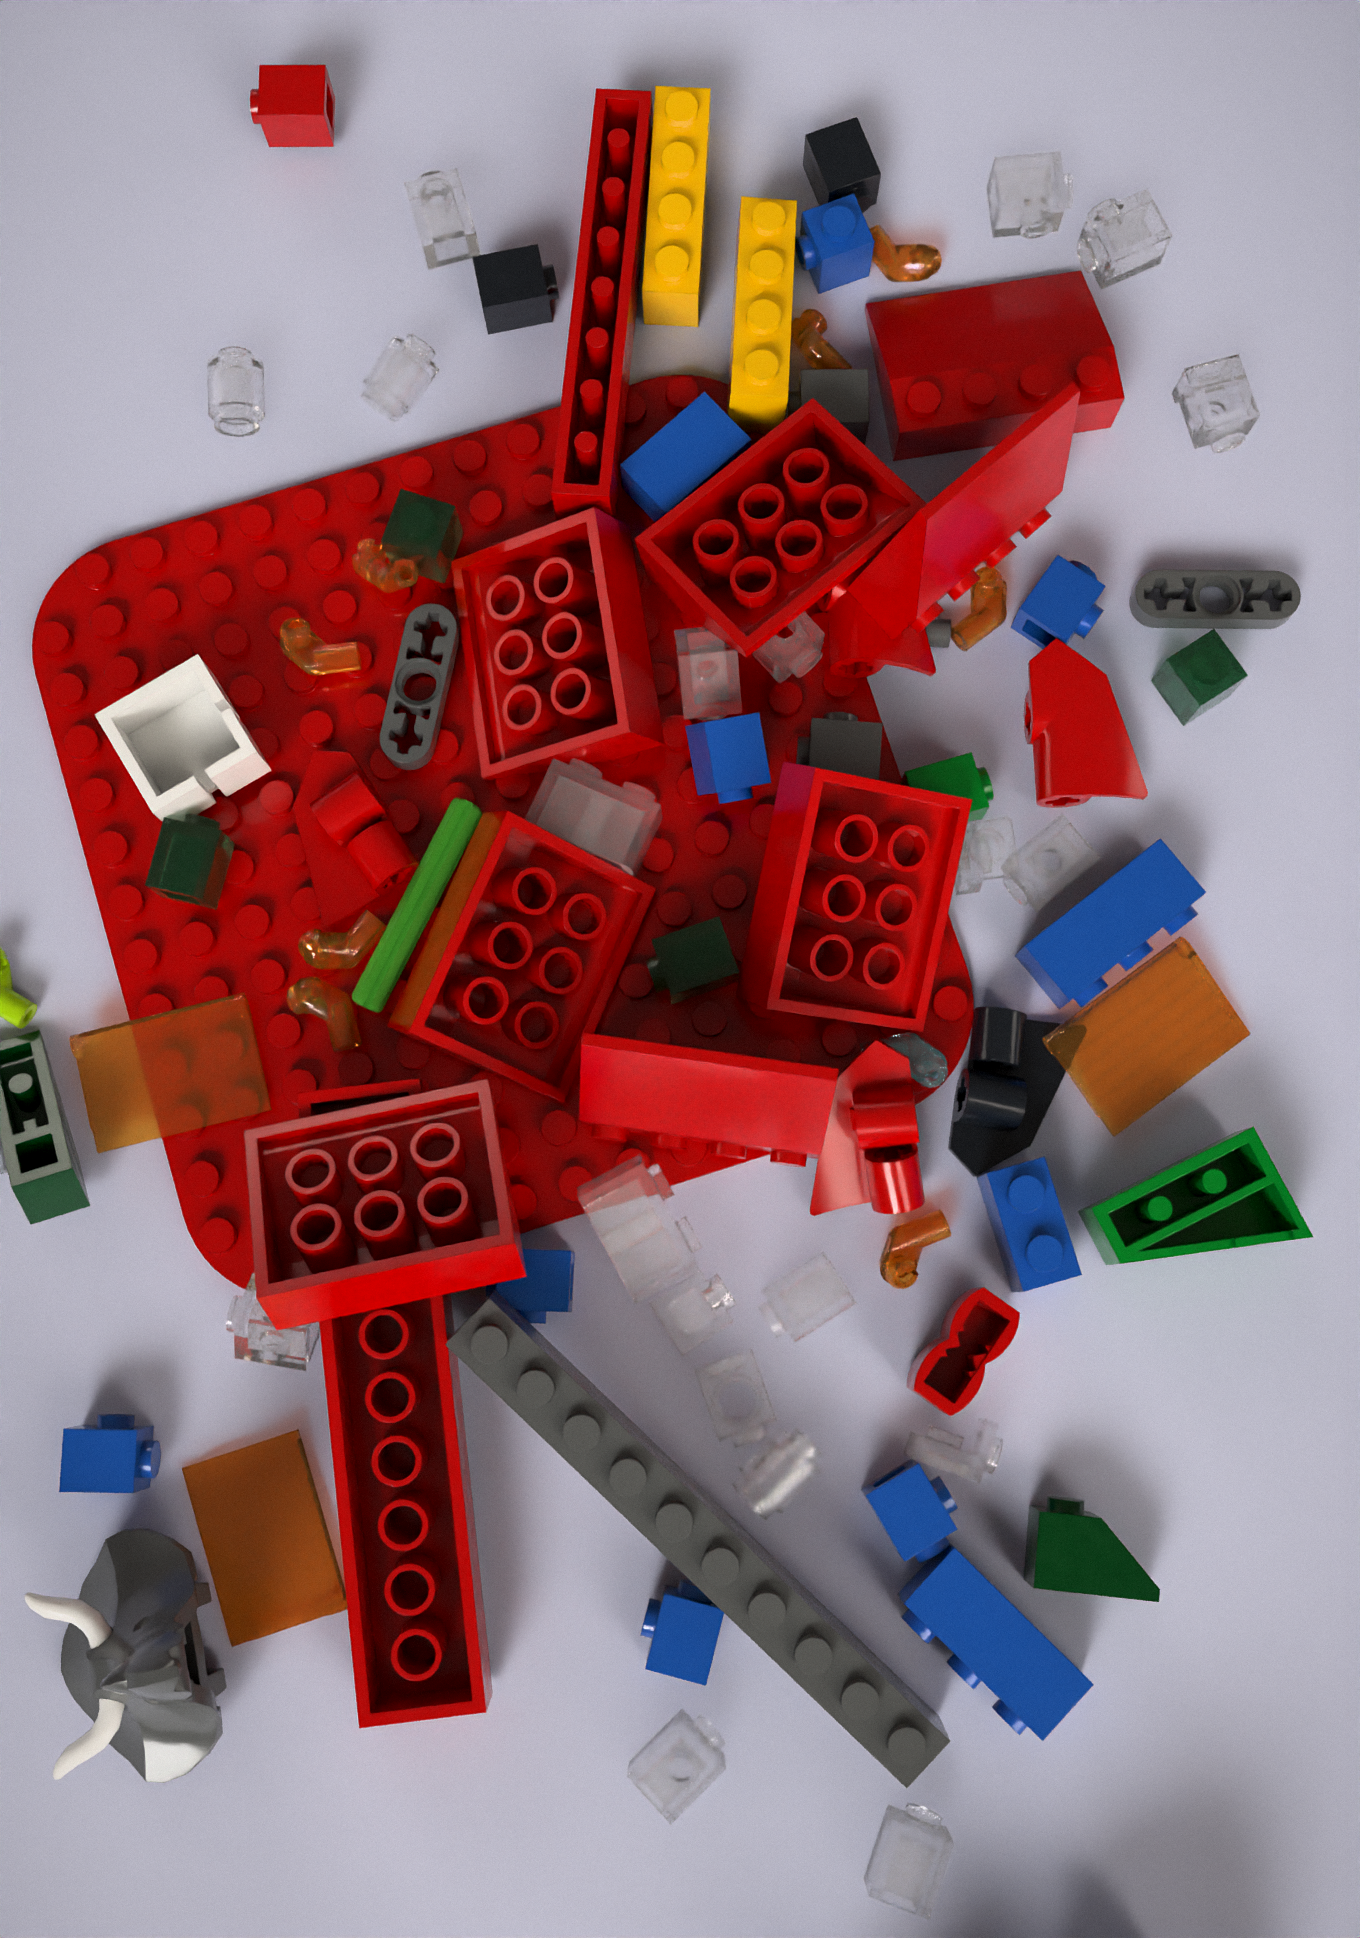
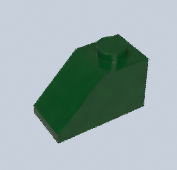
(1081, 1554)

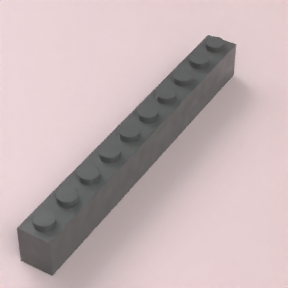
(700, 1538)

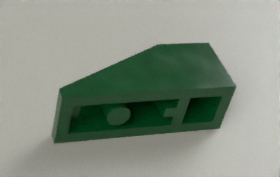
(36, 1132)

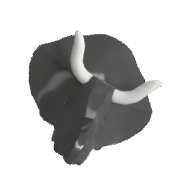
(139, 1657)

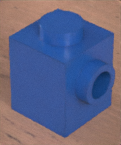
(835, 244)
(1060, 604)
(728, 757)
(545, 1287)
(109, 1456)
(913, 1510)
(682, 1632)

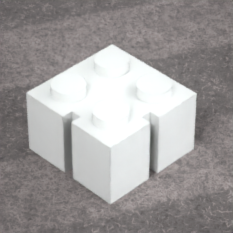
(182, 741)

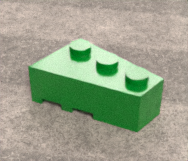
(1198, 1204)

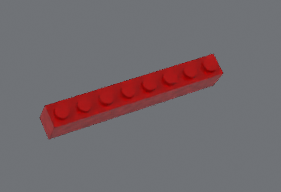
(604, 304)

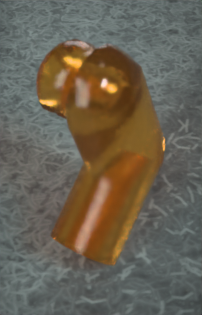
(904, 261)
(808, 338)
(315, 655)
(330, 1004)

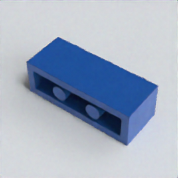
(1112, 926)
(992, 1643)

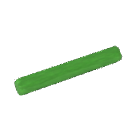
(417, 905)

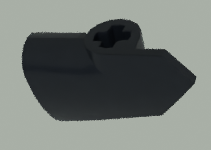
(1003, 1088)

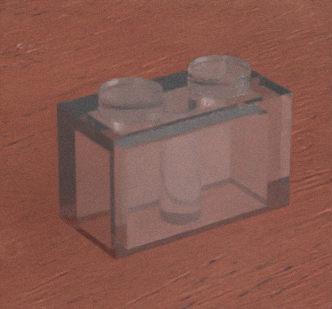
(596, 814)
(639, 1228)

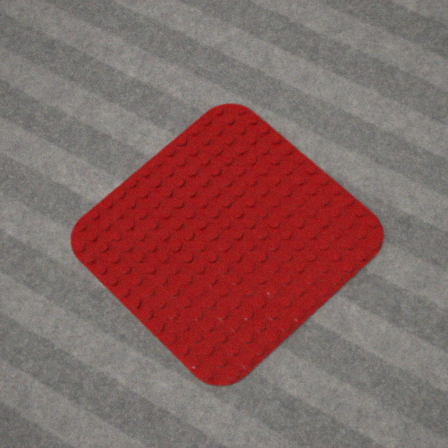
(222, 592)

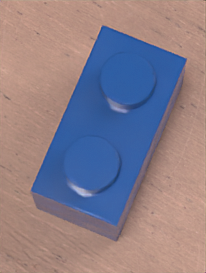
(682, 457)
(1028, 1225)

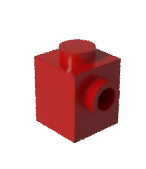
(294, 105)

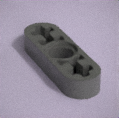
(1254, 616)
(444, 650)

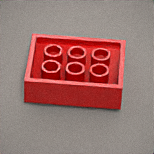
(985, 358)
(971, 522)
(776, 529)
(557, 647)
(852, 898)
(522, 955)
(704, 1098)
(381, 1205)

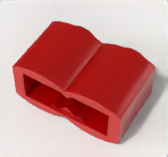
(971, 1335)

